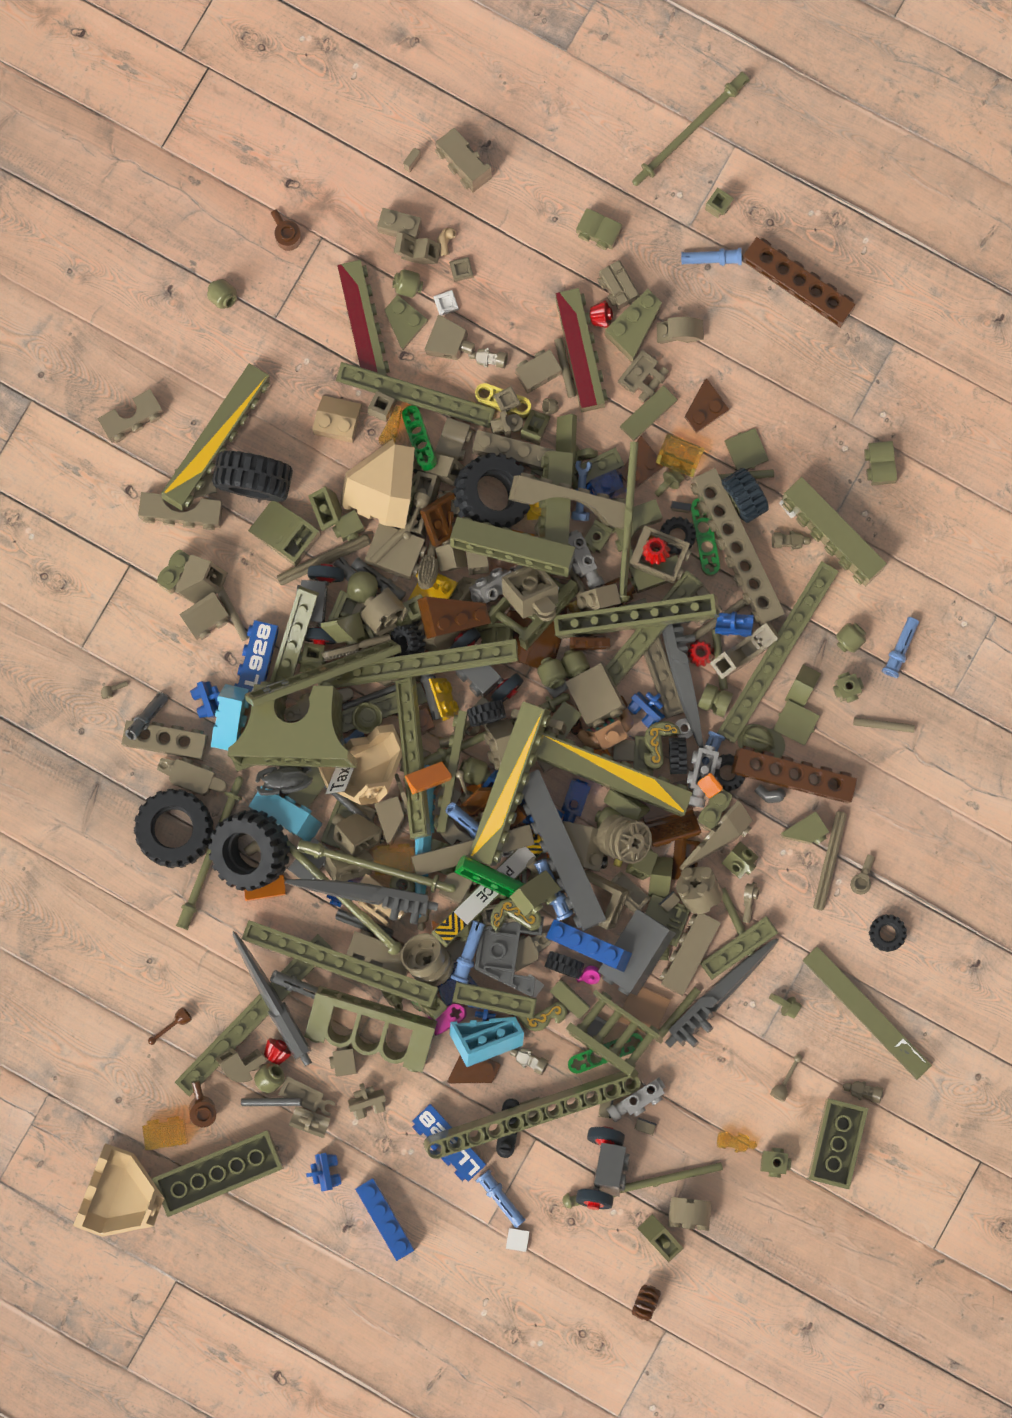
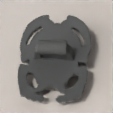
(285, 779)

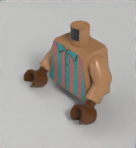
(607, 734)

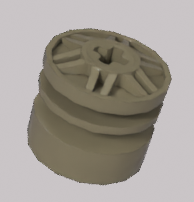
(624, 838)
(427, 959)

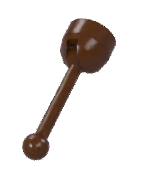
(181, 1017)

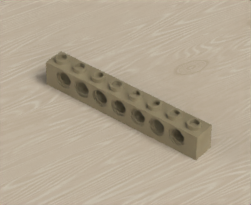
(712, 481)

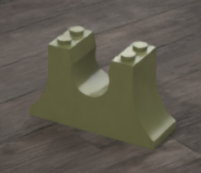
(306, 743)

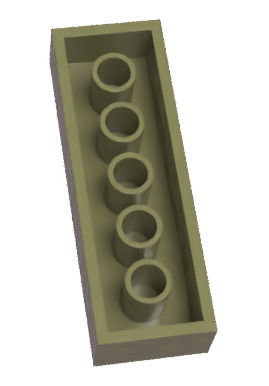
(833, 532)
(218, 1173)

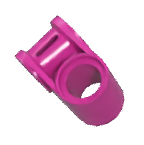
(446, 1018)

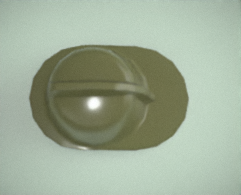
(762, 739)

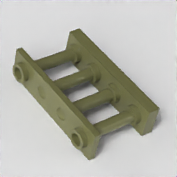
(529, 634)
(612, 1054)

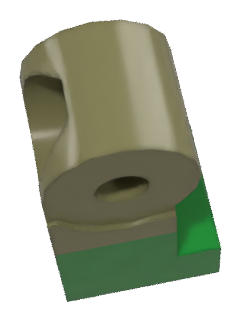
(434, 1012)

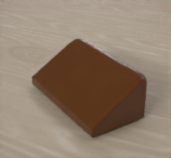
(682, 851)

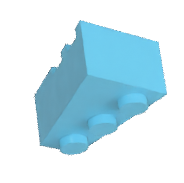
(229, 716)
(292, 818)
(486, 1039)

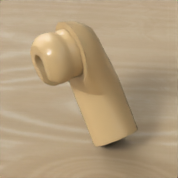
(444, 237)

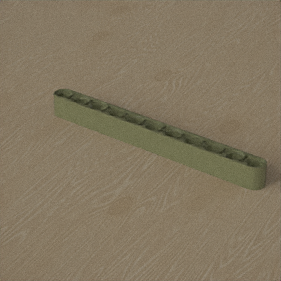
(521, 1112)

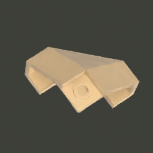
(381, 485)
(376, 765)
(118, 1195)

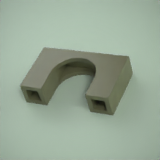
(645, 515)

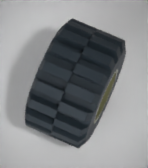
(745, 495)

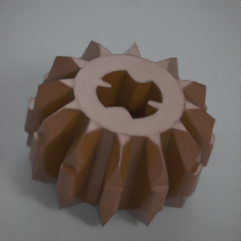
(646, 1302)

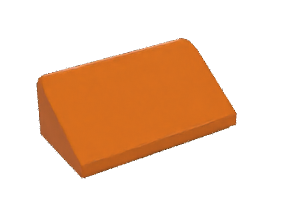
(428, 777)
(271, 890)

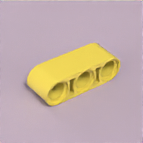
(490, 401)

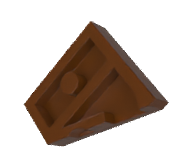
(705, 407)
(645, 463)
(439, 519)
(582, 643)
(478, 1073)

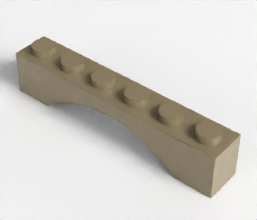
(531, 491)

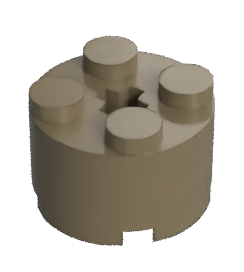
(383, 612)
(699, 889)
(689, 1213)

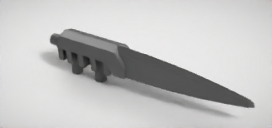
(676, 648)
(390, 898)
(714, 998)
(277, 1010)

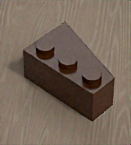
(448, 616)

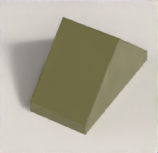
(535, 427)
(803, 685)
(661, 877)

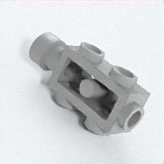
(583, 556)
(490, 585)
(701, 770)
(642, 1097)

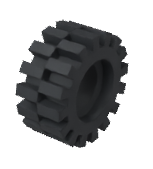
(683, 524)
(409, 634)
(486, 713)
(678, 755)
(732, 784)
(881, 944)
(564, 964)

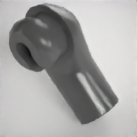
(770, 796)

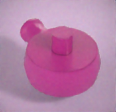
(590, 975)

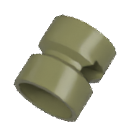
(715, 700)

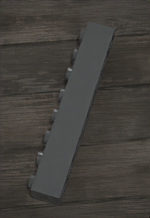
(561, 853)

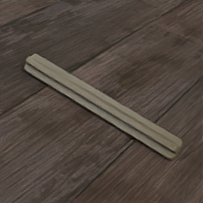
(325, 558)
(830, 860)

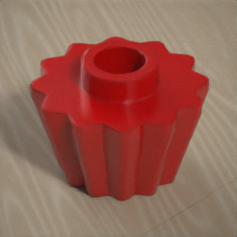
(601, 314)
(656, 557)
(700, 645)
(277, 1051)

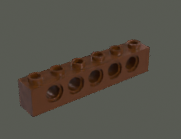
(836, 315)
(743, 767)

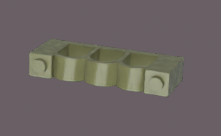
(320, 1027)

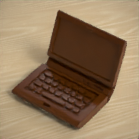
(544, 646)
(478, 801)
(668, 826)

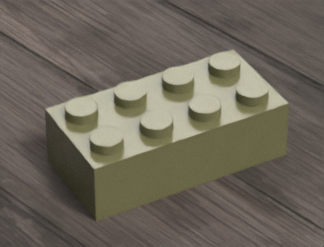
(837, 1143)

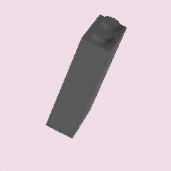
(647, 942)

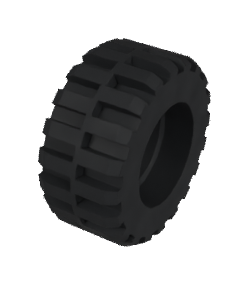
(252, 476)
(467, 493)
(151, 811)
(227, 856)

